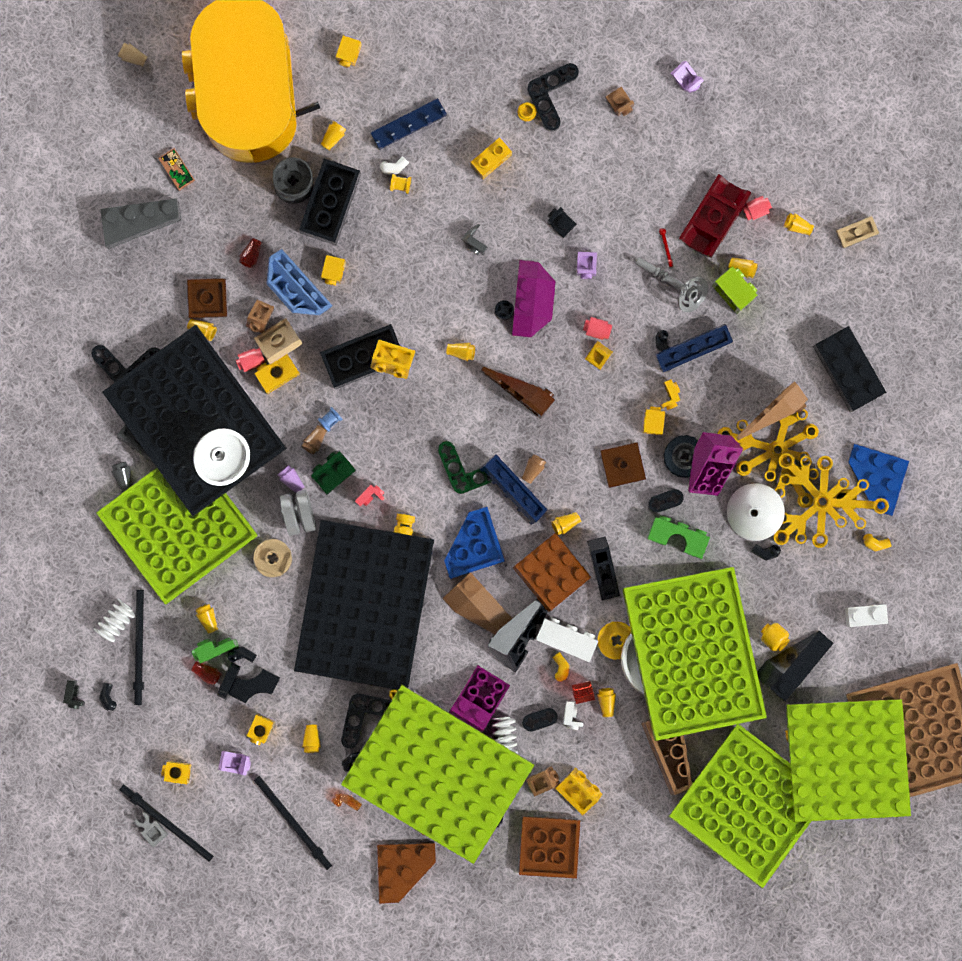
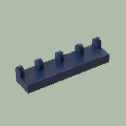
(408, 124)
(694, 348)
(514, 489)

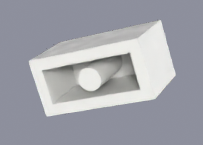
(866, 615)

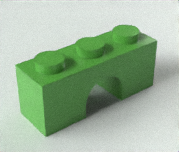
(695, 541)

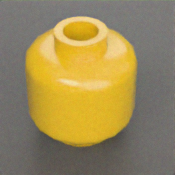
(775, 636)

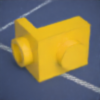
(672, 391)

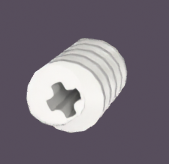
(115, 621)
(504, 732)

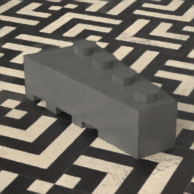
(136, 220)

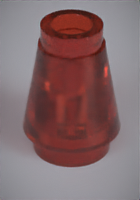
(250, 254)
(207, 673)

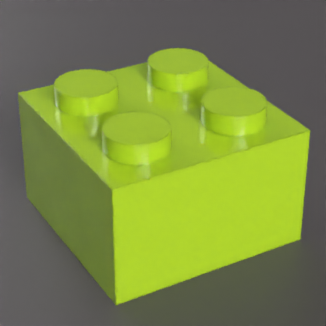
(735, 289)

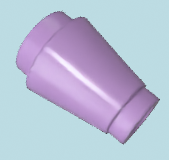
(291, 479)

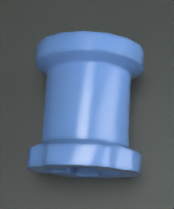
(330, 419)

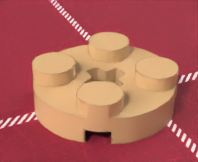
(267, 548)

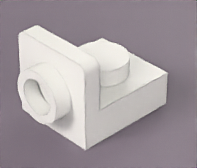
(569, 713)

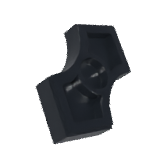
(263, 683)

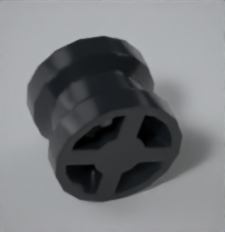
(502, 307)

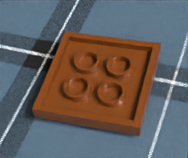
(552, 572)
(549, 847)

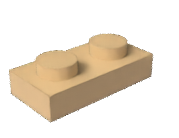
(857, 232)

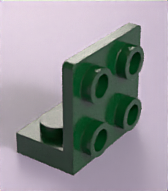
(332, 472)

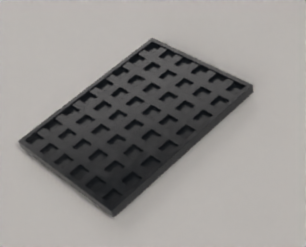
(364, 605)

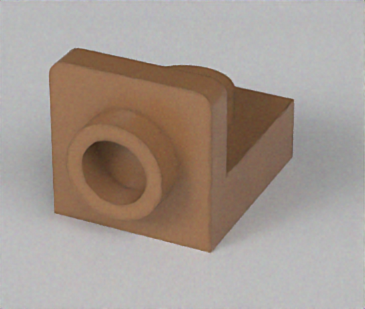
(620, 102)
(259, 316)
(543, 781)

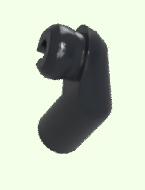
(767, 553)
(240, 653)
(347, 762)

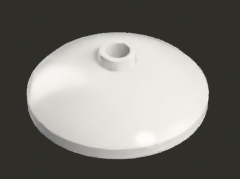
(230, 462)
(769, 508)

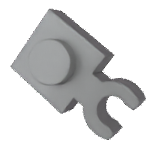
(153, 831)

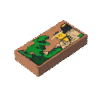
(176, 169)

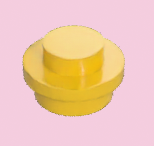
(526, 112)

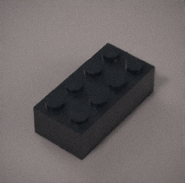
(330, 202)
(353, 358)
(849, 369)

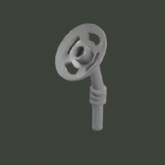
(685, 290)

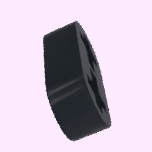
(667, 505)
(228, 681)
(537, 715)

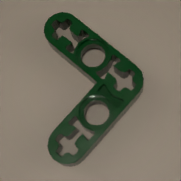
(468, 478)

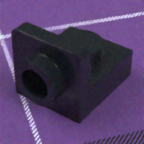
(560, 222)

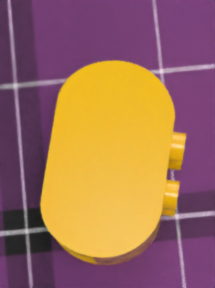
(241, 79)

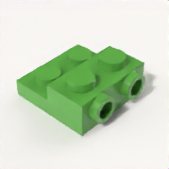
(209, 649)

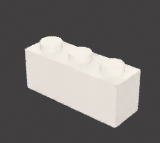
(567, 639)

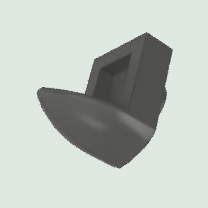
(475, 246)

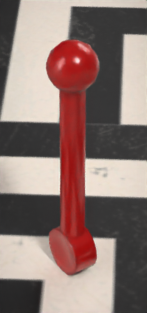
(662, 232)

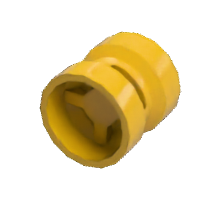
(405, 520)

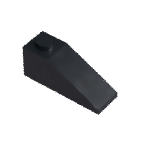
(603, 568)

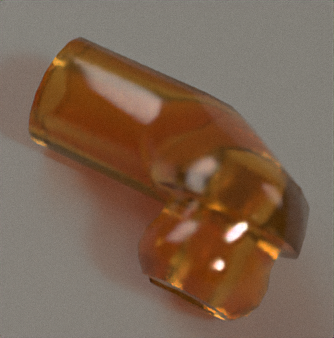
(347, 799)

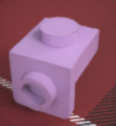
(686, 77)
(586, 264)
(234, 762)

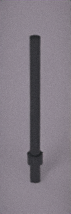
(138, 685)
(137, 799)
(316, 851)

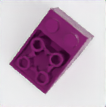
(713, 463)
(479, 698)

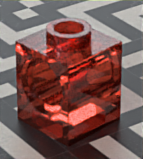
(582, 692)

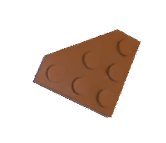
(401, 868)

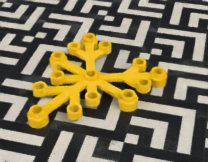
(749, 441)
(846, 503)

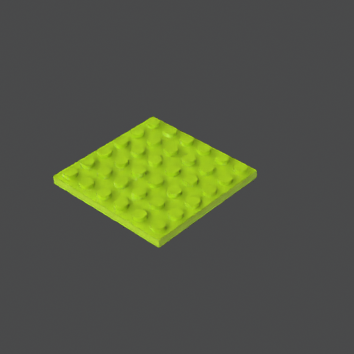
(167, 541)
(848, 760)
(743, 806)

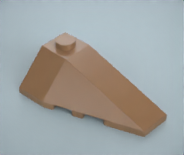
(784, 405)
(476, 604)

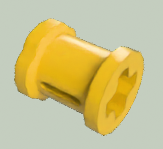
(400, 183)

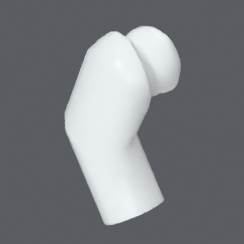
(393, 168)

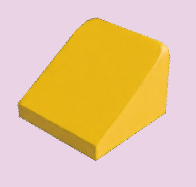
(598, 355)

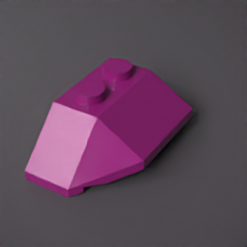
(533, 299)

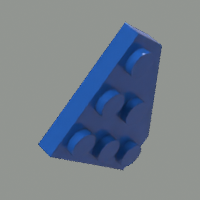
(882, 472)
(474, 545)

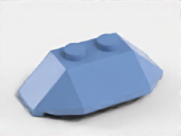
(294, 287)

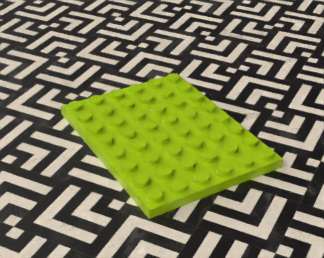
(694, 653)
(437, 774)

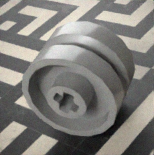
(296, 513)

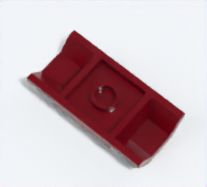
(714, 217)

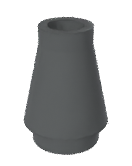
(121, 472)

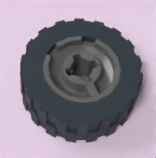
(673, 454)

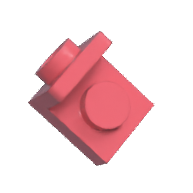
(366, 497)

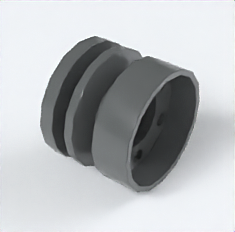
(295, 169)

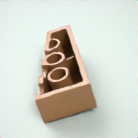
(671, 760)

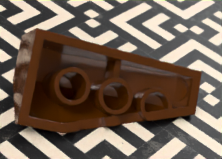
(530, 396)

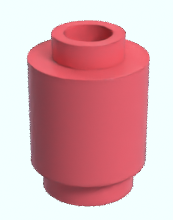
(757, 208)
(597, 328)
(250, 359)

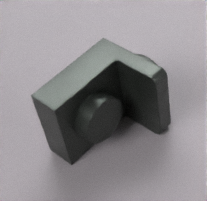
(72, 690)

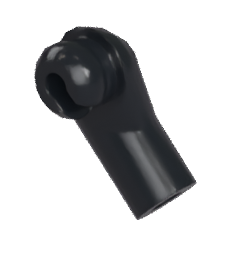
(661, 340)
(105, 699)

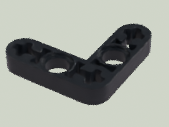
(544, 96)
(122, 371)
(360, 712)

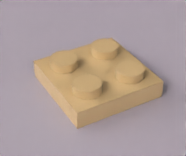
(278, 341)

